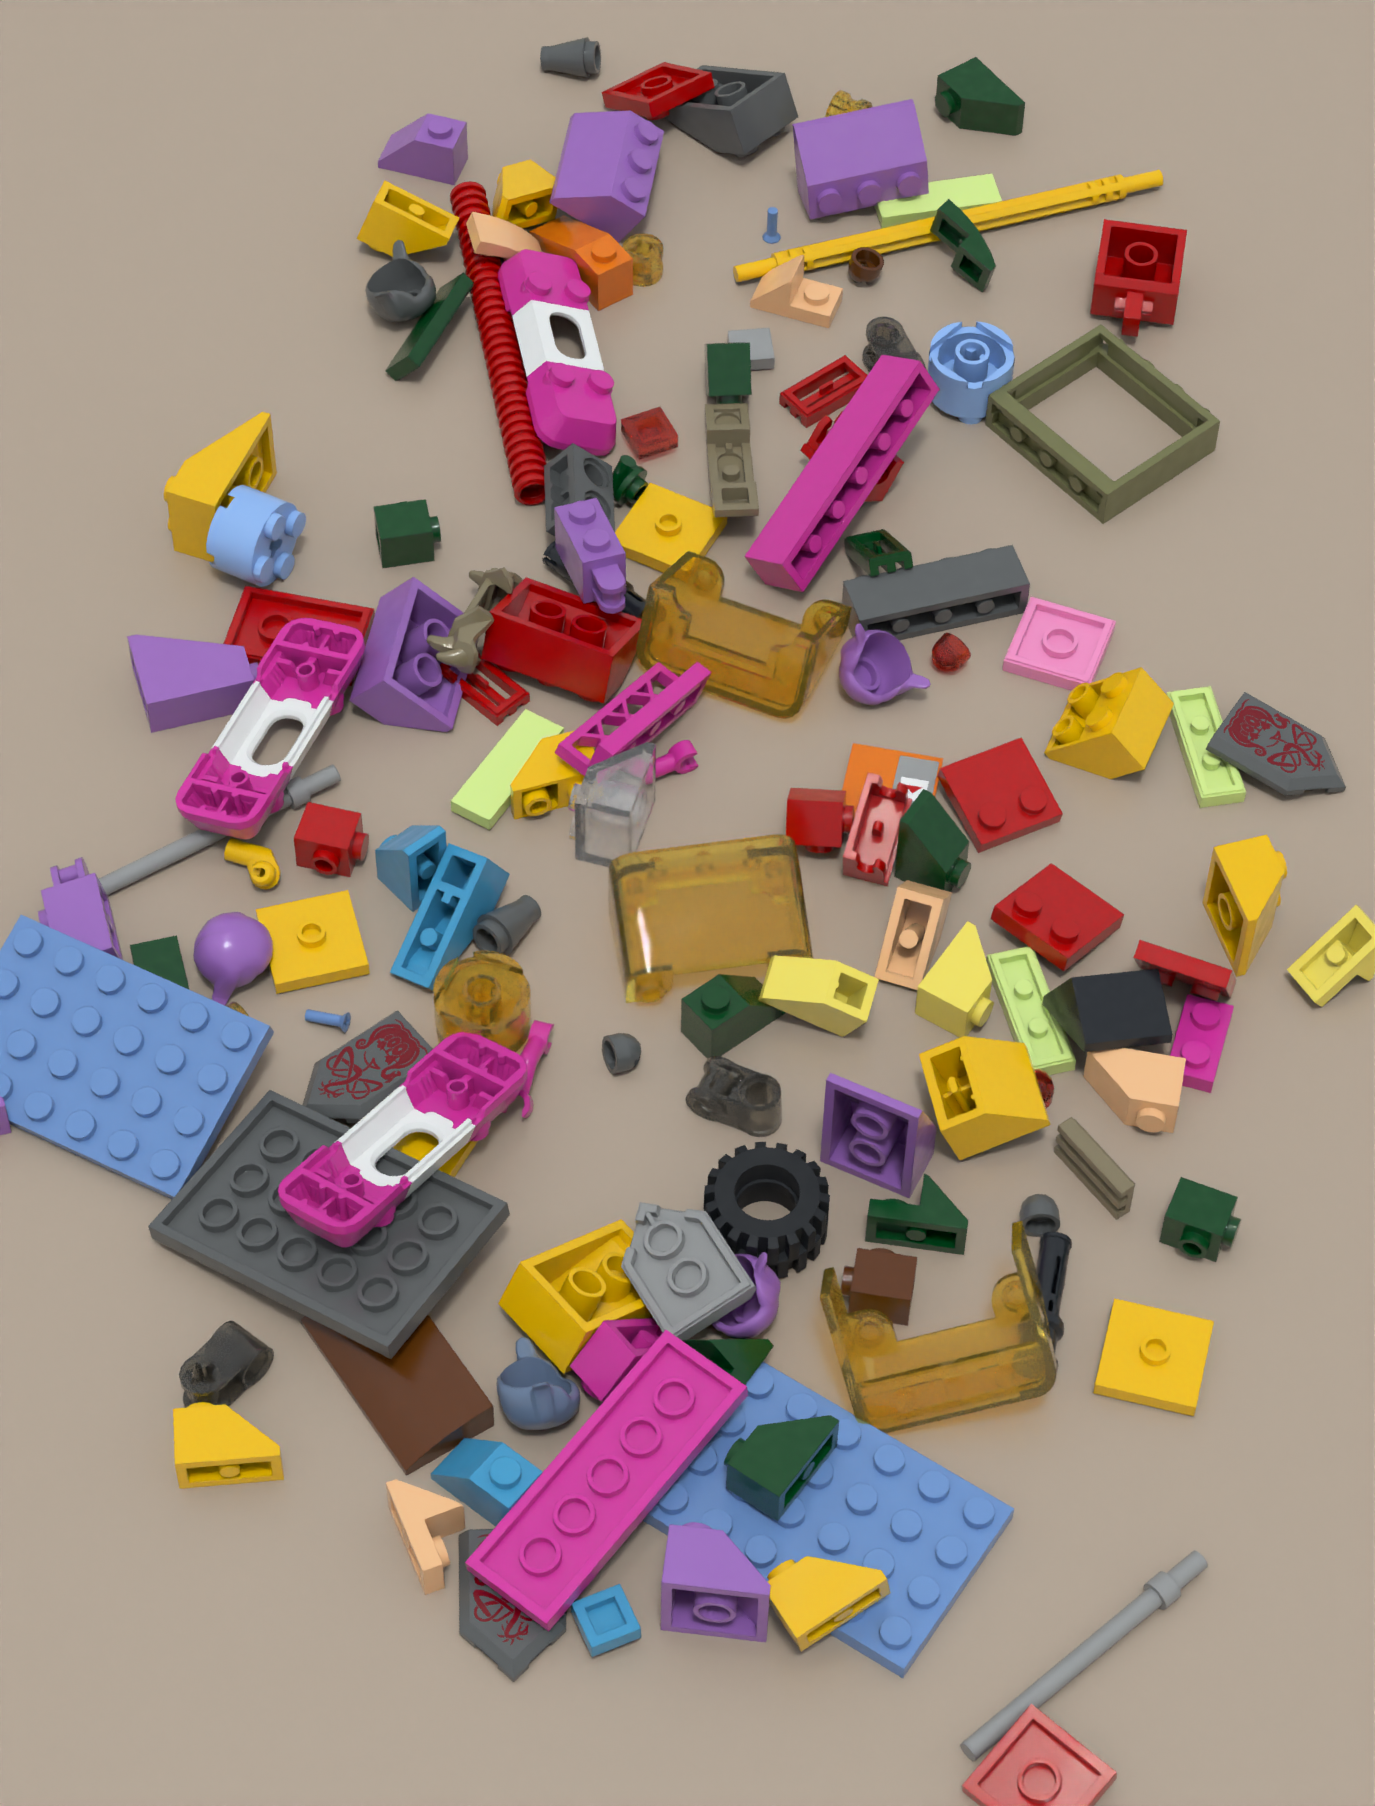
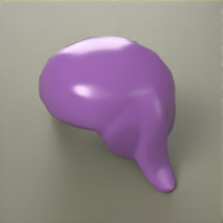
(876, 667)
(232, 952)
(758, 1312)

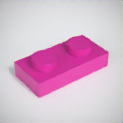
(1201, 1040)

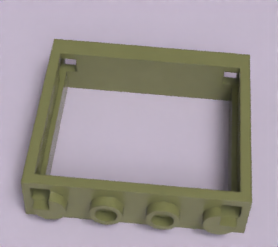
(1079, 478)

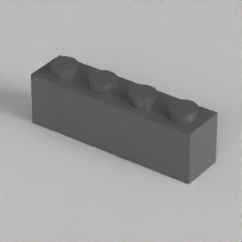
(939, 594)

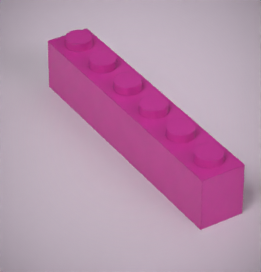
(842, 473)

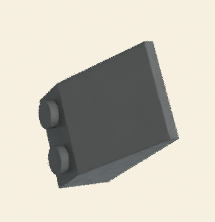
(739, 111)

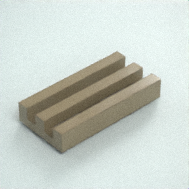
(1094, 1168)

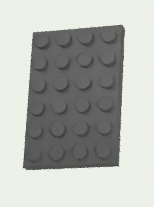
(364, 1291)

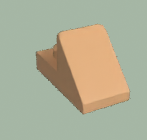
(792, 296)
(422, 1523)

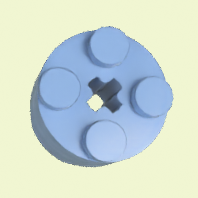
(969, 367)
(255, 536)

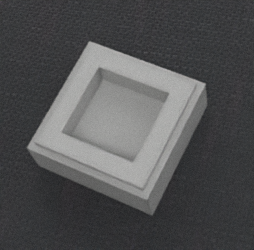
(760, 346)

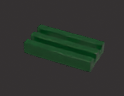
(869, 555)

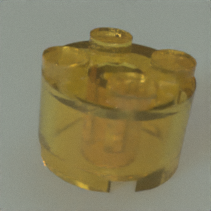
(483, 998)

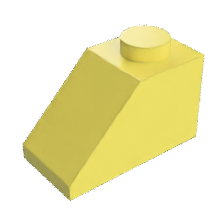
(957, 986)

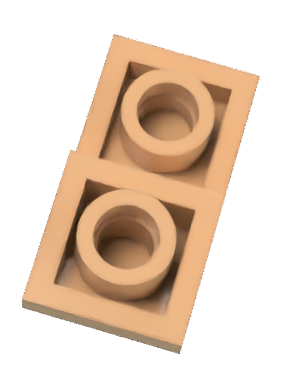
(498, 237)

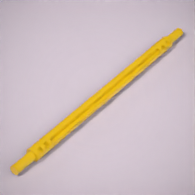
(983, 217)

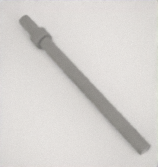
(295, 794)
(1158, 1593)

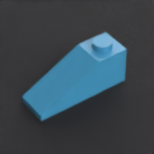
(444, 924)

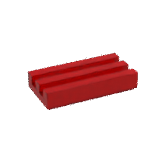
(830, 394)
(504, 706)

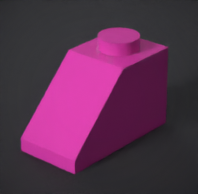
(613, 1353)

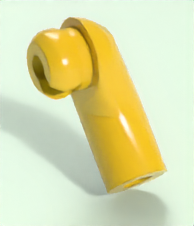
(259, 861)

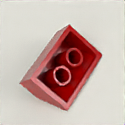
(561, 640)

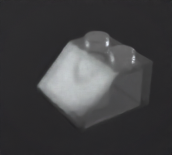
(613, 805)

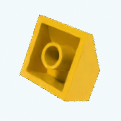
(1243, 896)

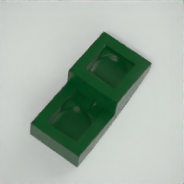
(972, 256)

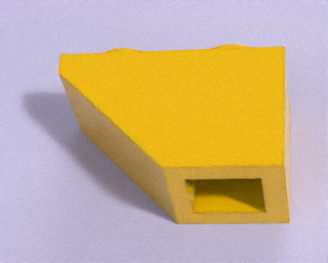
(545, 779)

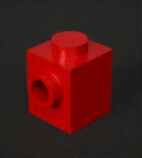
(818, 818)
(330, 840)

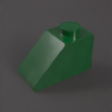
(979, 100)
(931, 846)
(724, 1013)
(779, 1461)

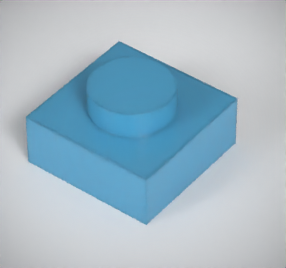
(605, 1620)

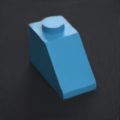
(410, 861)
(486, 1477)

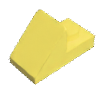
(1337, 957)

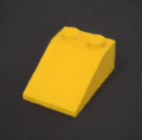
(208, 476)
(571, 1290)

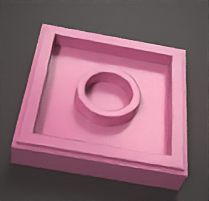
(1058, 644)

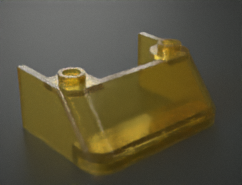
(951, 1369)

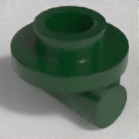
(628, 480)

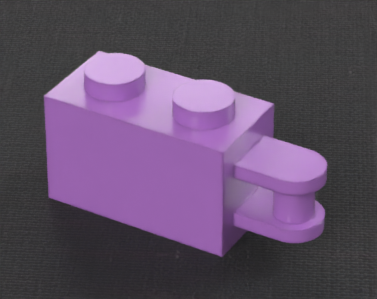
(591, 554)
(80, 908)

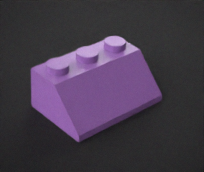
(860, 159)
(607, 170)
(399, 670)

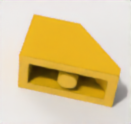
(524, 194)
(405, 218)
(221, 1448)
(822, 1595)

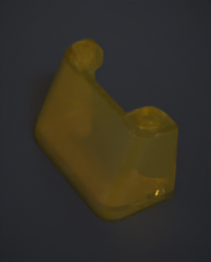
(750, 653)
(705, 910)

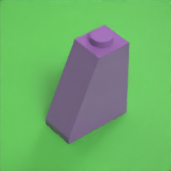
(188, 679)

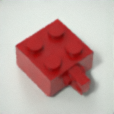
(1138, 273)

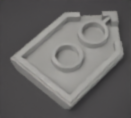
(684, 1269)

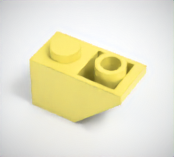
(819, 992)

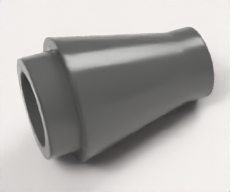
(574, 57)
(505, 926)

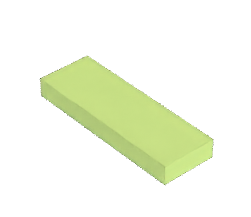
(963, 192)
(1195, 722)
(488, 789)
(1021, 993)

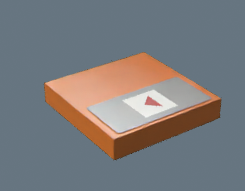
(893, 766)

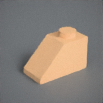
(912, 933)
(1138, 1086)

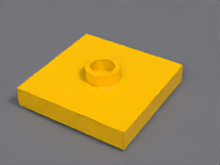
(666, 527)
(314, 941)
(1153, 1357)

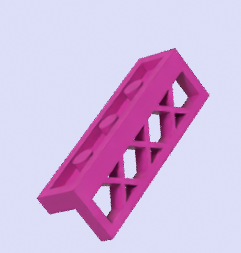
(642, 727)

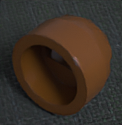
(871, 267)

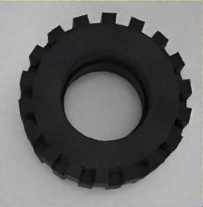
(776, 1178)

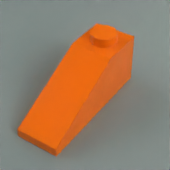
(599, 258)

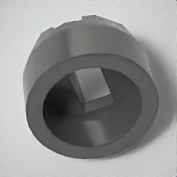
(620, 1052)
(1039, 1215)

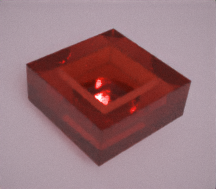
(649, 433)

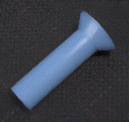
(772, 235)
(341, 1021)

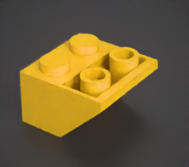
(1111, 724)
(983, 1093)

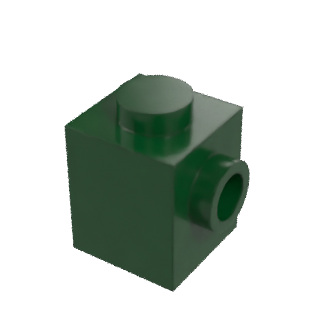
(728, 371)
(405, 533)
(1200, 1220)

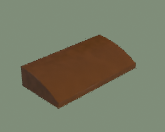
(415, 1401)

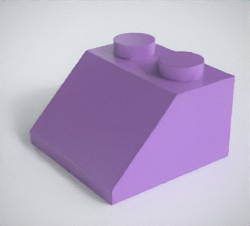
(711, 1586)

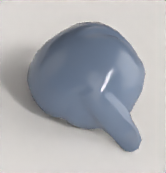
(535, 1392)

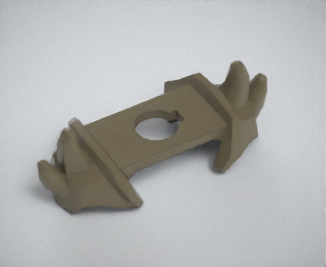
(459, 646)

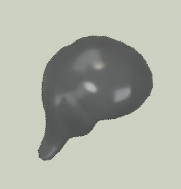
(400, 288)

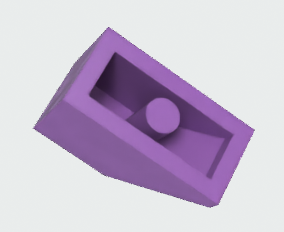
(428, 149)

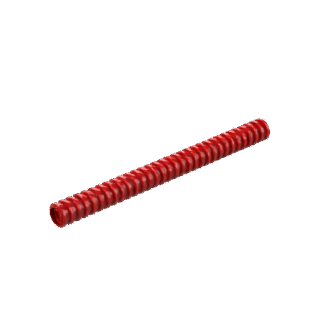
(501, 354)

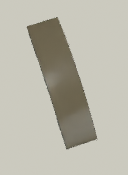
(730, 460)

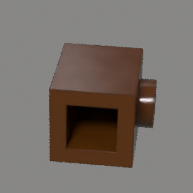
(881, 1283)

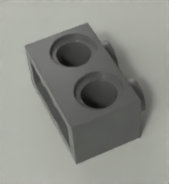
(577, 477)

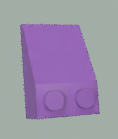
(875, 1136)

